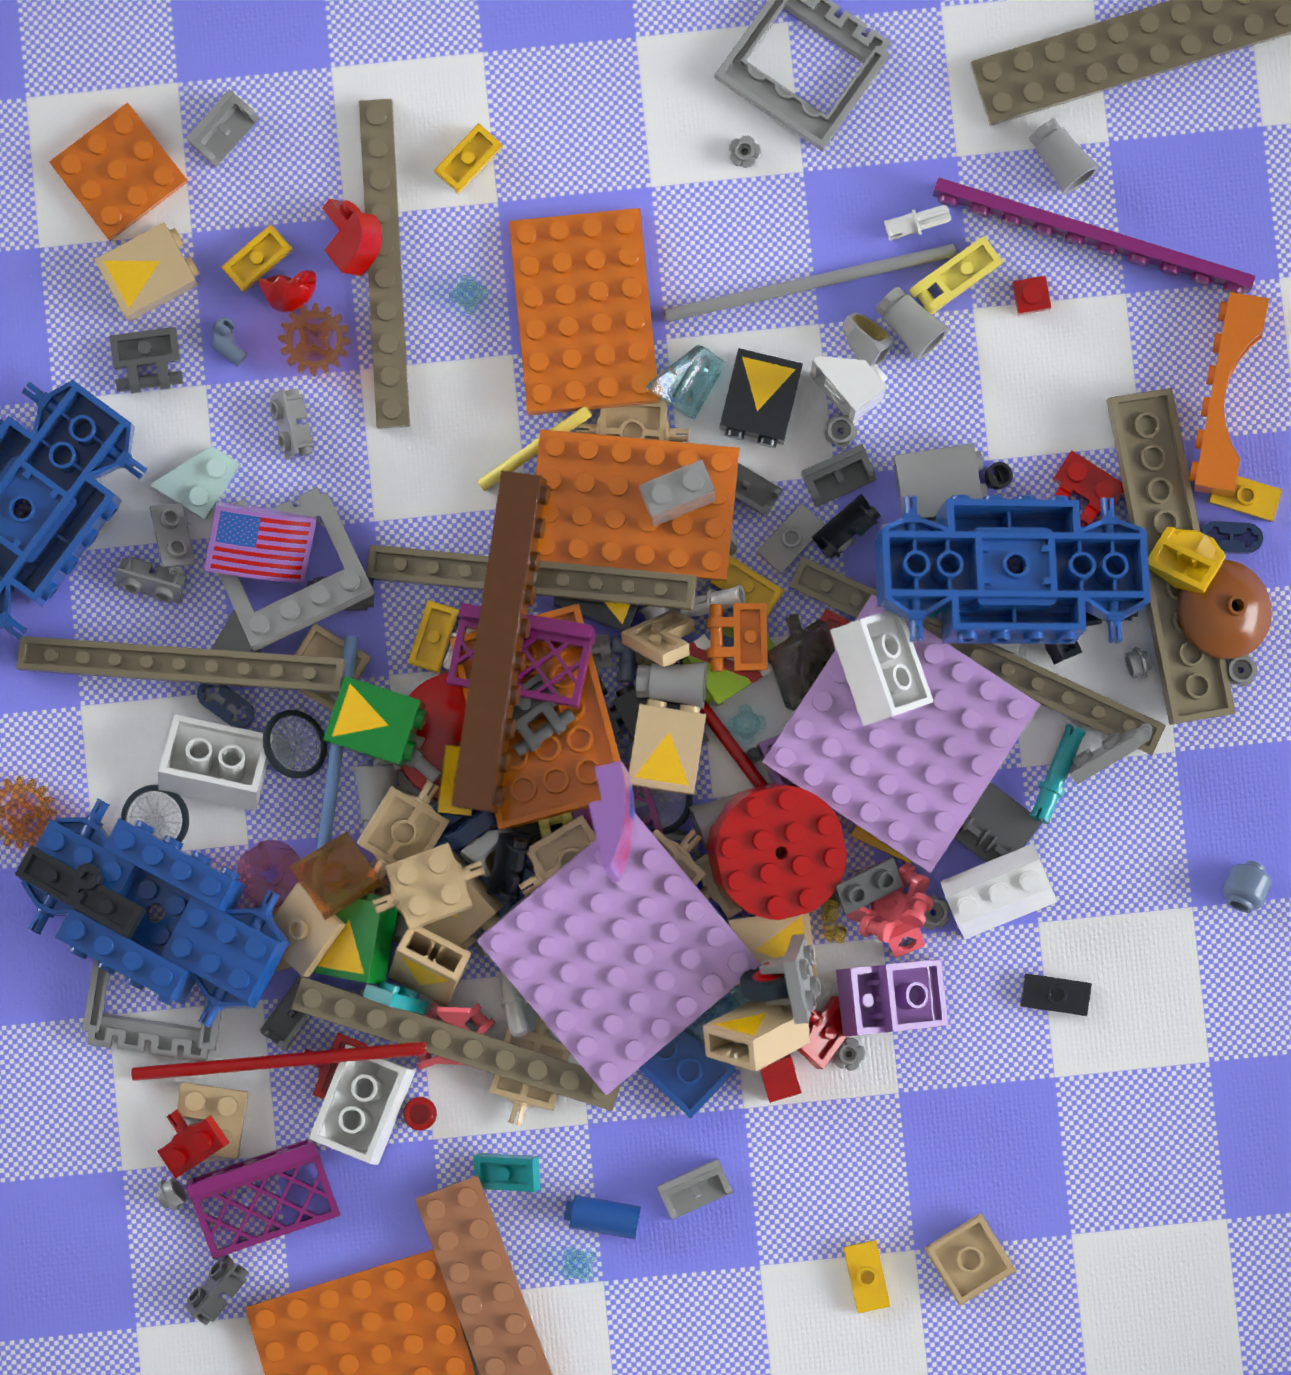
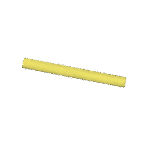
(531, 450)

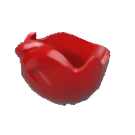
(289, 293)

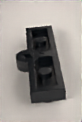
(81, 890)

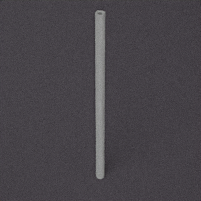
(810, 282)

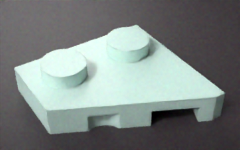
(199, 481)

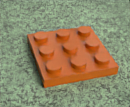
(118, 171)

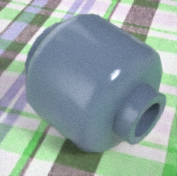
(1247, 886)

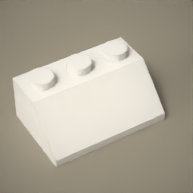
(849, 384)
(881, 666)
(213, 762)
(998, 891)
(362, 1107)

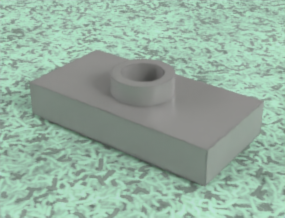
(790, 538)

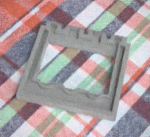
(782, 103)
(314, 601)
(134, 1031)

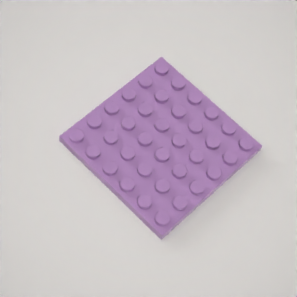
(916, 771)
(620, 960)

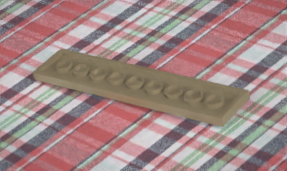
(1122, 52)
(1156, 498)

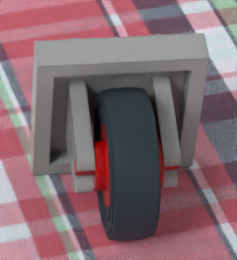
(786, 980)

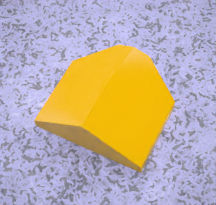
(1186, 559)

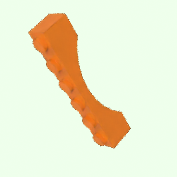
(1242, 329)

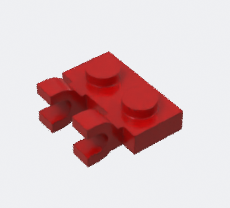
(1088, 483)

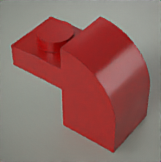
(358, 237)
(780, 1079)

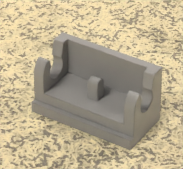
(222, 128)
(694, 1189)

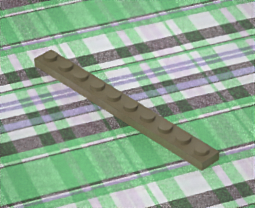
(386, 270)
(551, 580)
(181, 664)
(451, 1042)

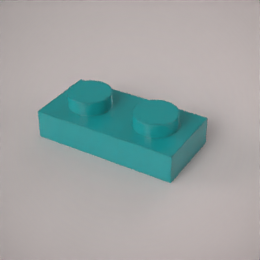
(396, 996)
(507, 1172)

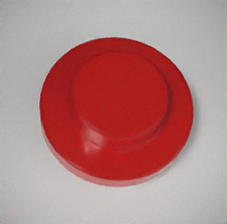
(420, 1113)

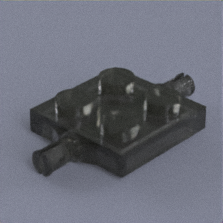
(800, 659)

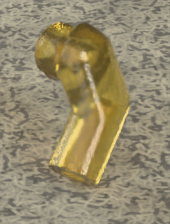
(829, 917)

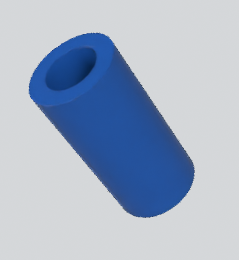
(602, 1216)

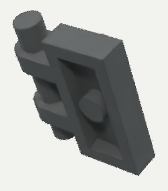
(146, 349)
(529, 710)

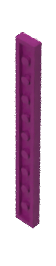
(1106, 241)

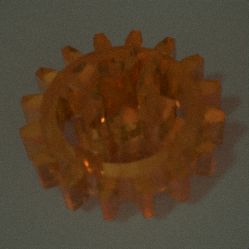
(326, 330)
(21, 797)

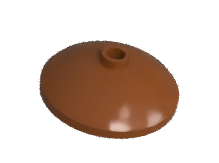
(1213, 623)

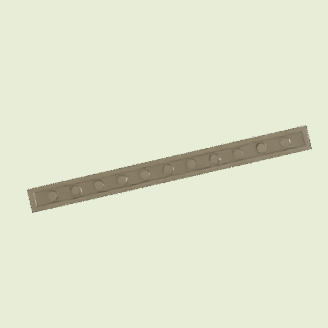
(1032, 680)

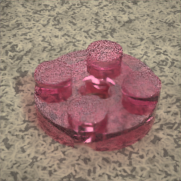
(260, 859)

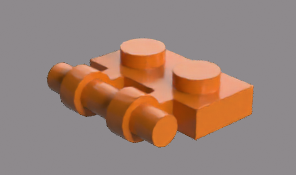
(750, 637)

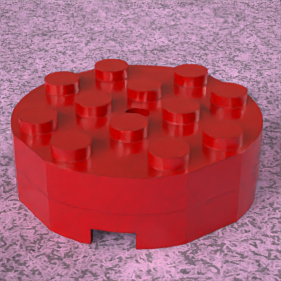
(808, 856)

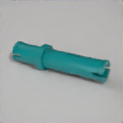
(1052, 787)

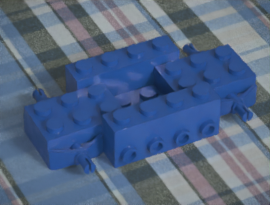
(56, 471)
(964, 571)
(201, 933)

